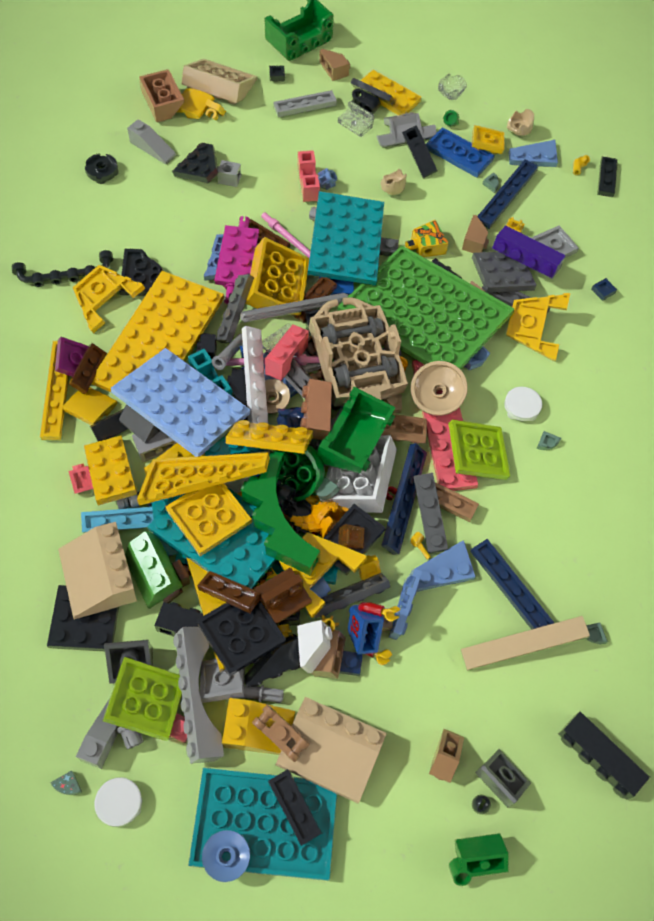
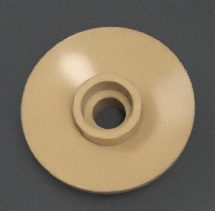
(280, 391)

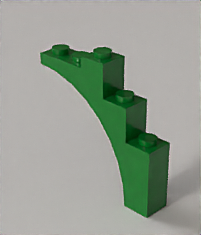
(282, 540)

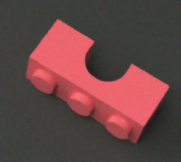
(308, 177)
(291, 344)

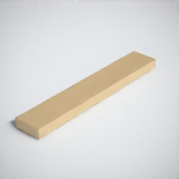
(525, 643)

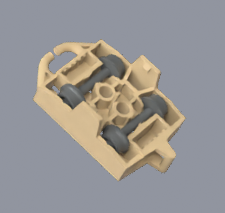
(367, 326)

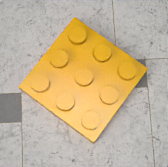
(208, 516)

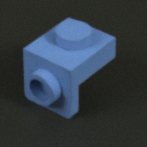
(478, 359)

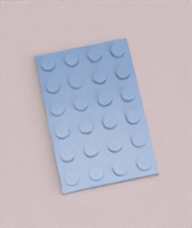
(180, 402)

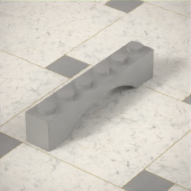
(202, 736)

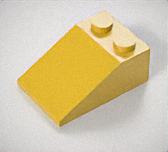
(243, 734)

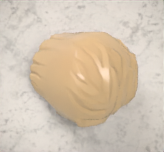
(521, 123)
(394, 182)

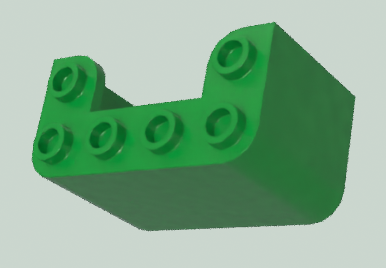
(301, 33)

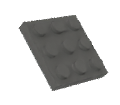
(502, 273)

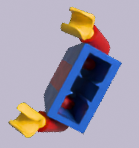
(366, 628)

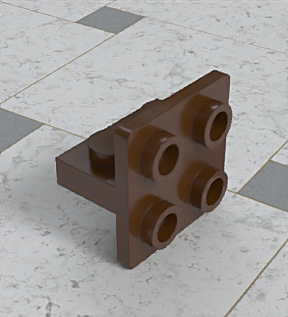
(284, 595)

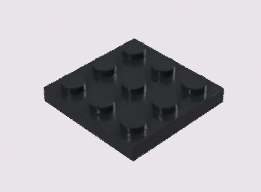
(81, 633)
(240, 636)

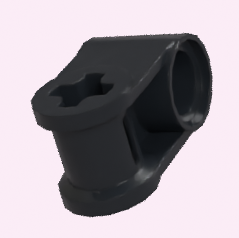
(366, 100)

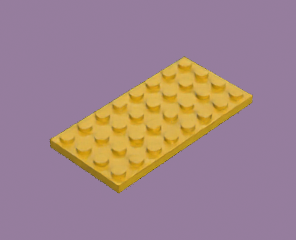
(168, 318)

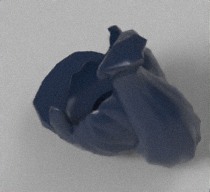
(290, 417)

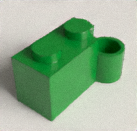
(478, 857)

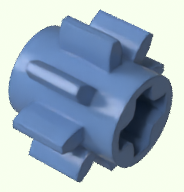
(327, 179)

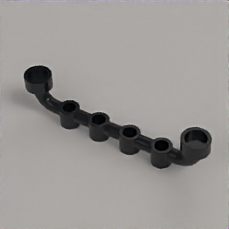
(55, 276)

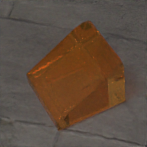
(351, 536)

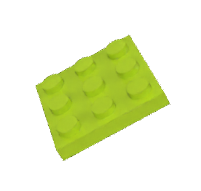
(478, 450)
(144, 699)

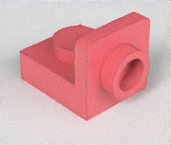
(80, 478)

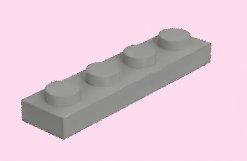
(305, 103)

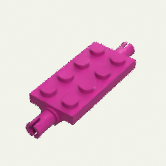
(235, 254)

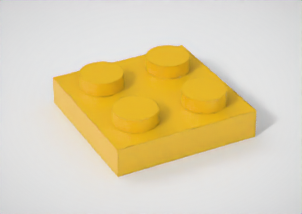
(488, 139)

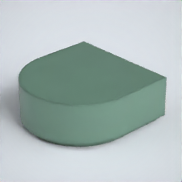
(327, 489)

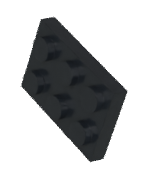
(356, 517)

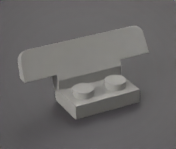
(401, 123)

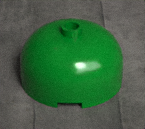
(305, 470)

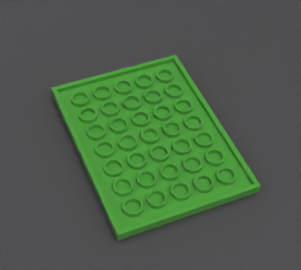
(432, 309)

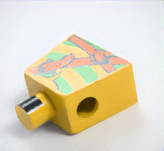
(428, 240)

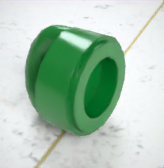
(451, 118)

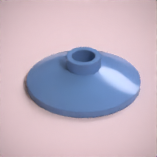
(214, 849)

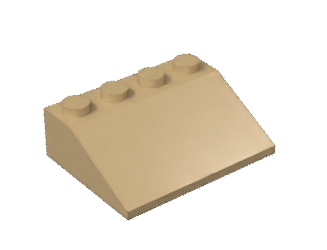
(218, 80)
(96, 571)
(339, 750)

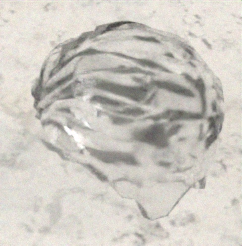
(452, 87)

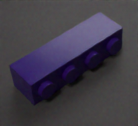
(528, 251)

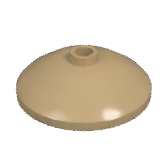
(434, 377)

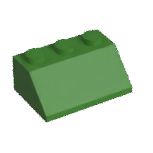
(151, 568)

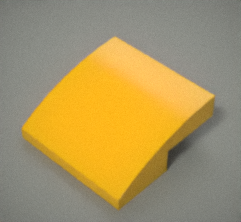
(194, 103)
(89, 406)

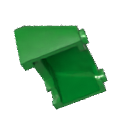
(356, 432)

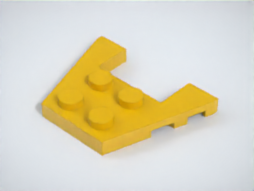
(98, 288)
(529, 319)
(329, 554)

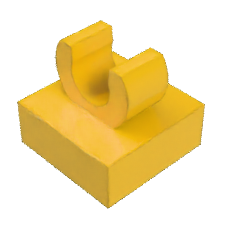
(214, 108)
(516, 225)
(369, 567)

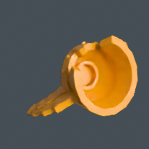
(322, 518)

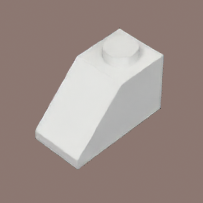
(313, 644)

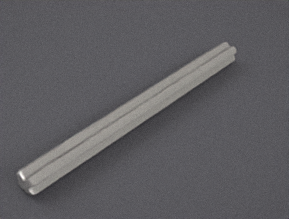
(289, 308)

